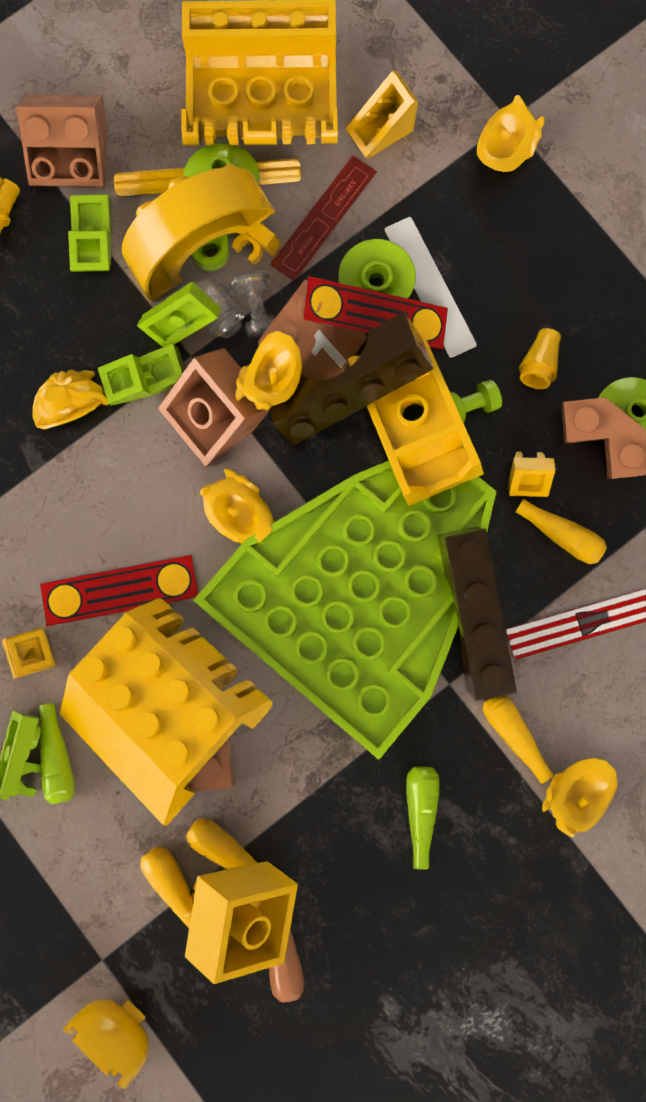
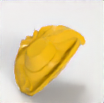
(509, 137)
(272, 372)
(66, 398)
(237, 508)
(581, 795)

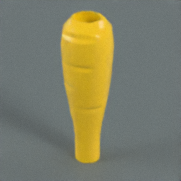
(570, 536)
(509, 724)
(217, 844)
(168, 881)

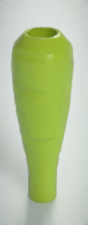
(56, 770)
(422, 803)

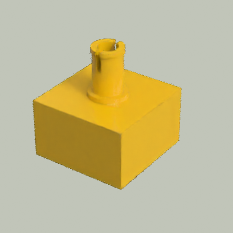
(240, 921)

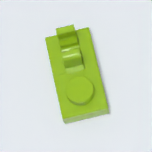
(179, 315)
(20, 738)

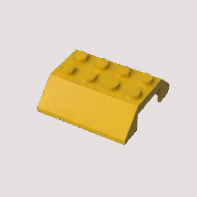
(259, 71)
(157, 704)

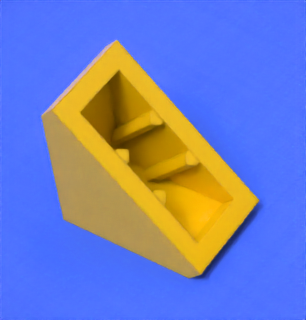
(384, 117)

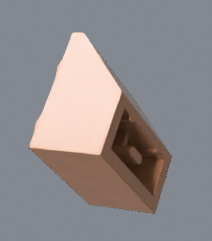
(63, 139)

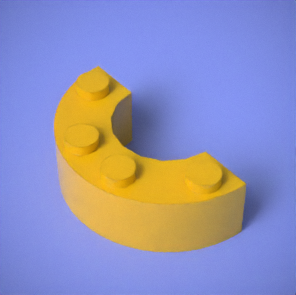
(187, 218)

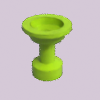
(487, 397)

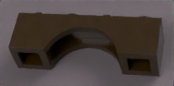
(389, 361)
(481, 624)

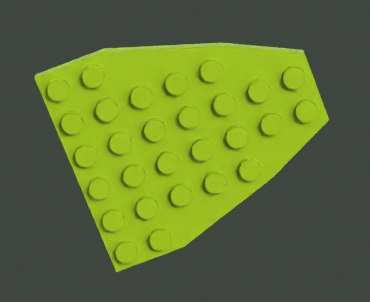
(352, 599)

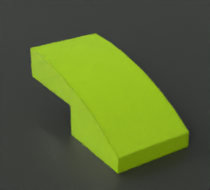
(91, 233)
(141, 376)

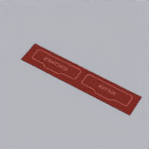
(323, 218)

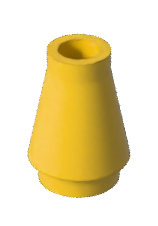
(541, 361)

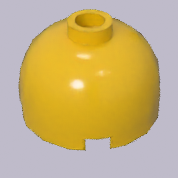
(111, 1037)

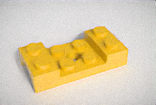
(429, 451)

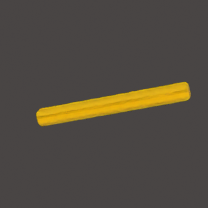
(158, 180)

